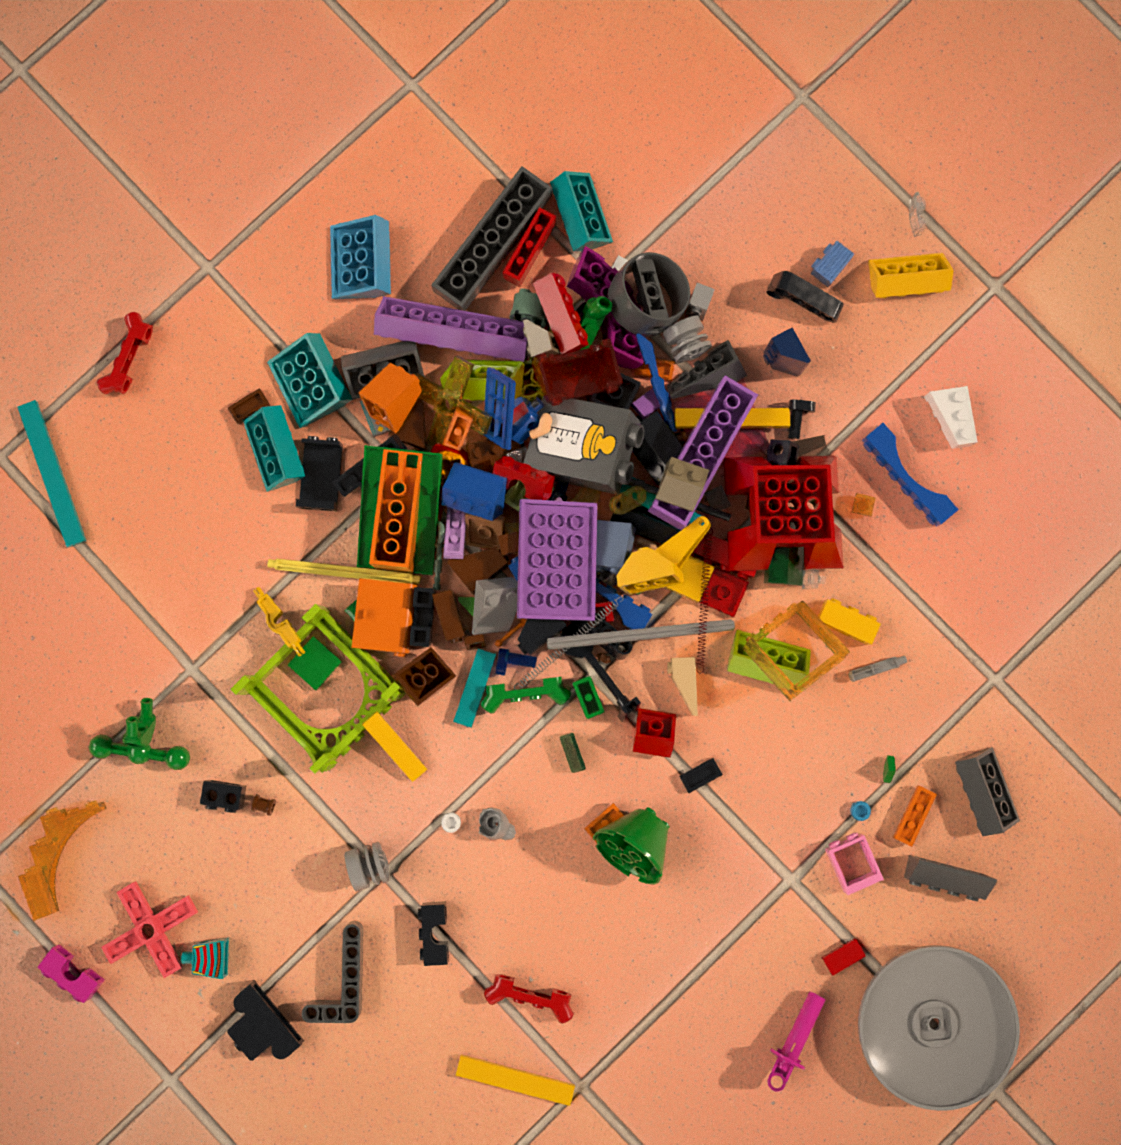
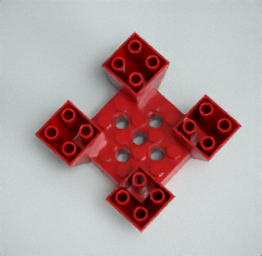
(815, 530)

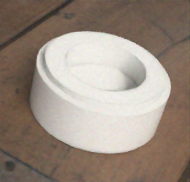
(451, 822)

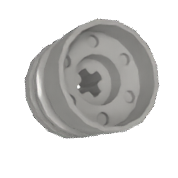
(686, 336)
(371, 865)

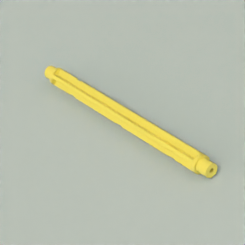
(343, 571)

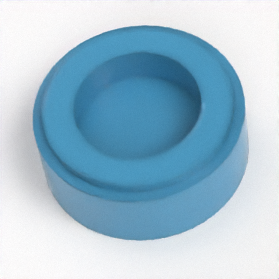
(860, 810)

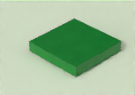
(315, 664)

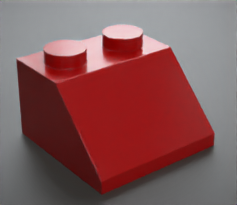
(654, 733)

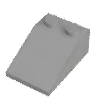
(494, 605)

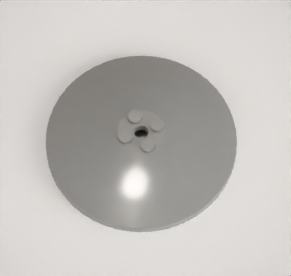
(964, 1053)

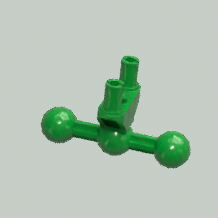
(137, 740)

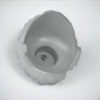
(488, 827)

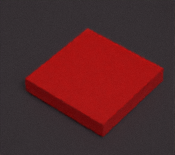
(724, 592)

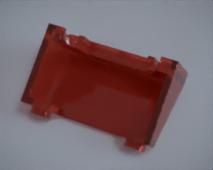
(577, 373)

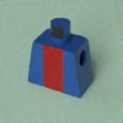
(524, 418)

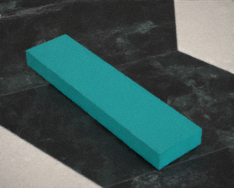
(474, 688)

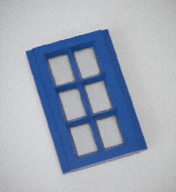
(490, 396)

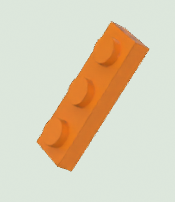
(914, 815)

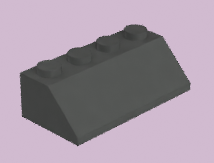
(365, 365)
(987, 792)
(948, 877)

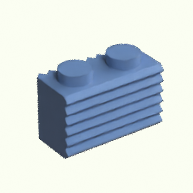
(832, 263)

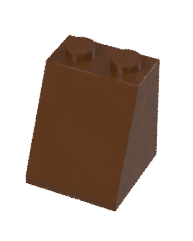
(479, 566)

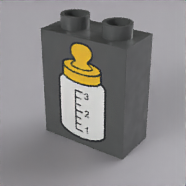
(587, 445)

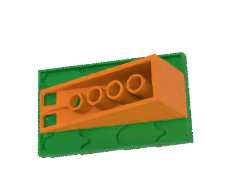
(404, 494)

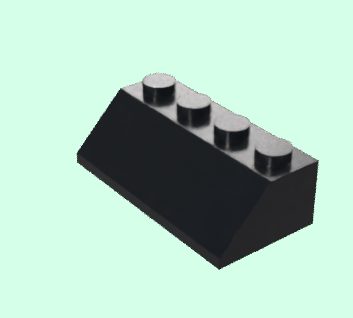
(657, 446)
(647, 524)

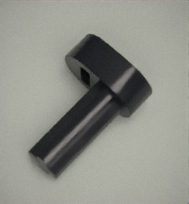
(797, 407)

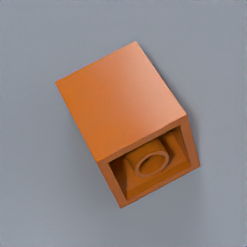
(391, 396)

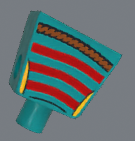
(209, 958)

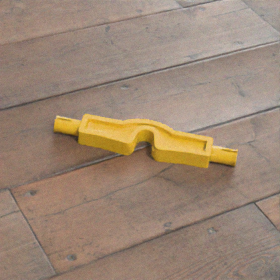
(283, 628)

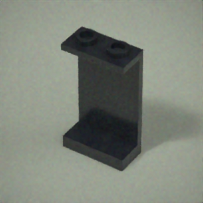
(321, 468)

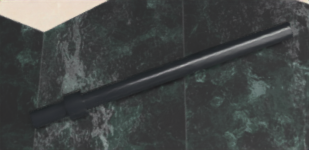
(701, 507)

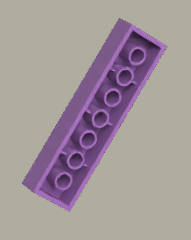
(451, 328)
(710, 441)

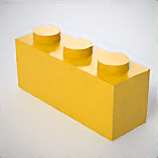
(849, 621)

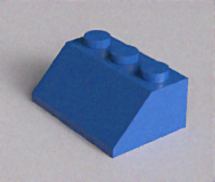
(474, 492)

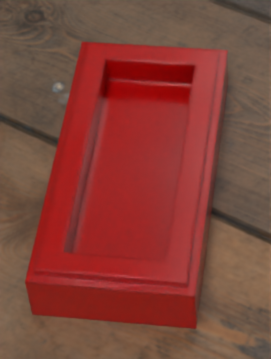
(843, 956)

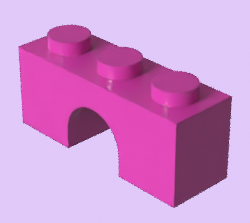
(56, 966)

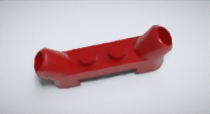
(118, 378)
(504, 988)

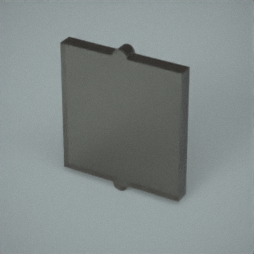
(812, 447)

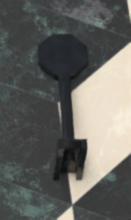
(626, 705)

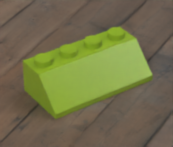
(477, 382)
(790, 658)

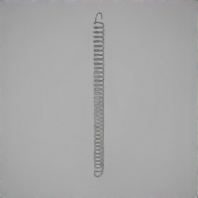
(550, 656)

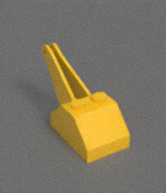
(661, 567)

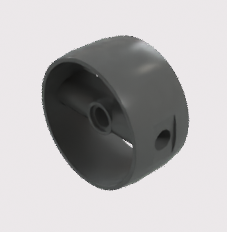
(649, 271)

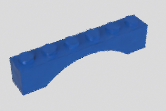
(934, 505)
(631, 615)

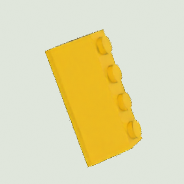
(910, 275)

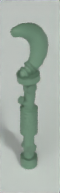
(438, 562)

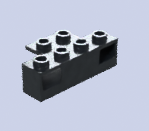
(353, 476)

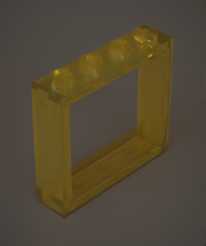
(773, 672)

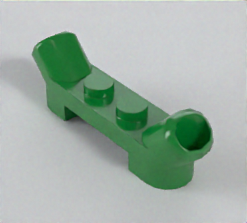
(593, 316)
(497, 694)

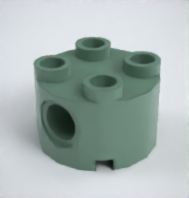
(528, 306)

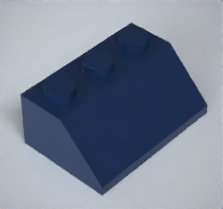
(786, 353)

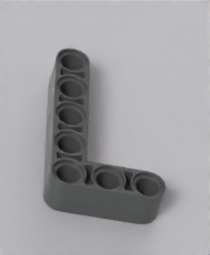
(347, 981)

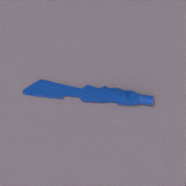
(657, 382)

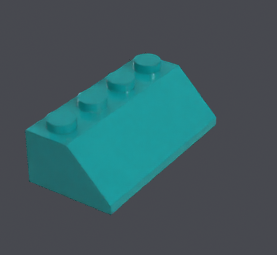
(580, 210)
(273, 447)

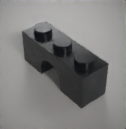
(423, 617)
(433, 951)

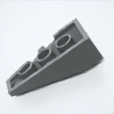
(708, 373)

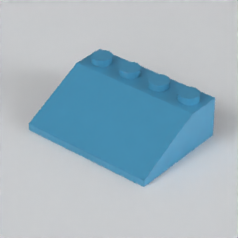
(360, 258)

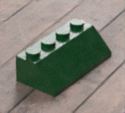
(786, 564)

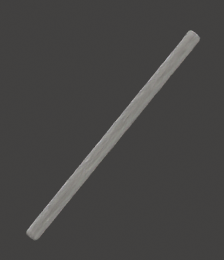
(639, 634)

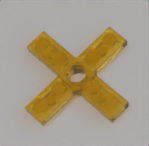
(454, 393)

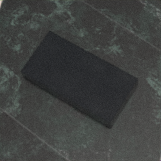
(700, 775)

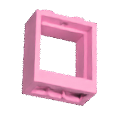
(862, 881)

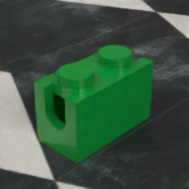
(588, 697)

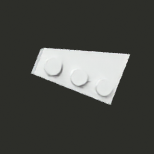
(954, 414)

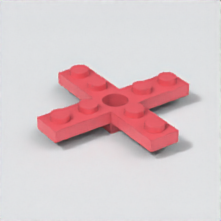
(142, 914)

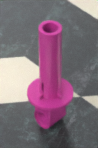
(799, 1034)

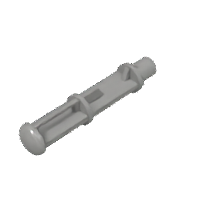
(876, 668)

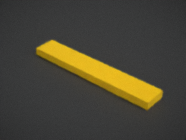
(757, 418)
(515, 1080)

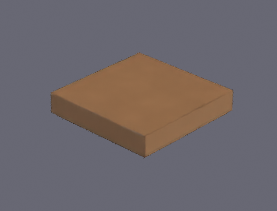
(484, 532)

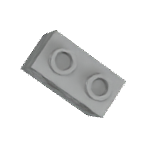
(700, 301)

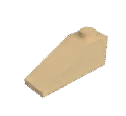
(684, 677)

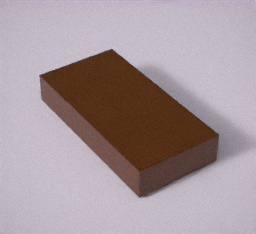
(248, 405)

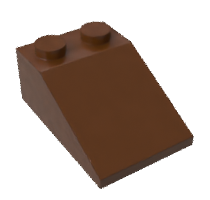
(424, 676)

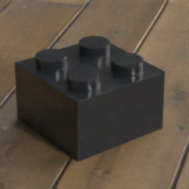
(622, 398)

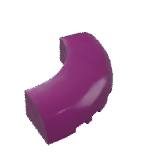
(591, 279)

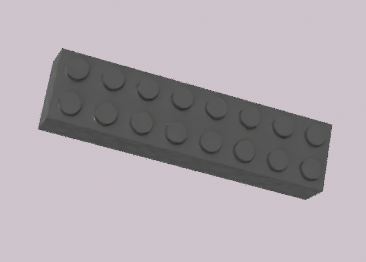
(492, 239)

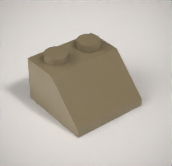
(682, 484)

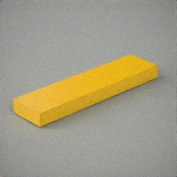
(394, 746)

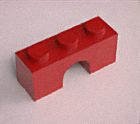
(537, 482)

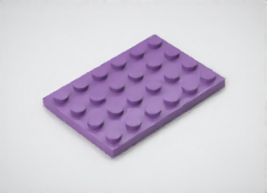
(557, 560)

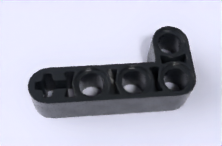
(805, 294)

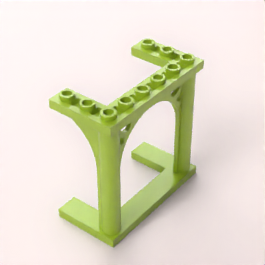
(320, 753)

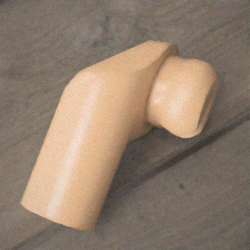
(543, 426)
(644, 542)

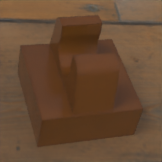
(474, 642)

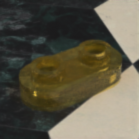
(627, 501)

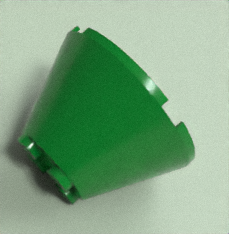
(635, 844)

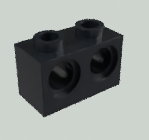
(788, 455)
(223, 791)

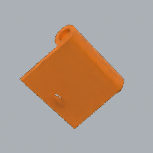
(387, 614)

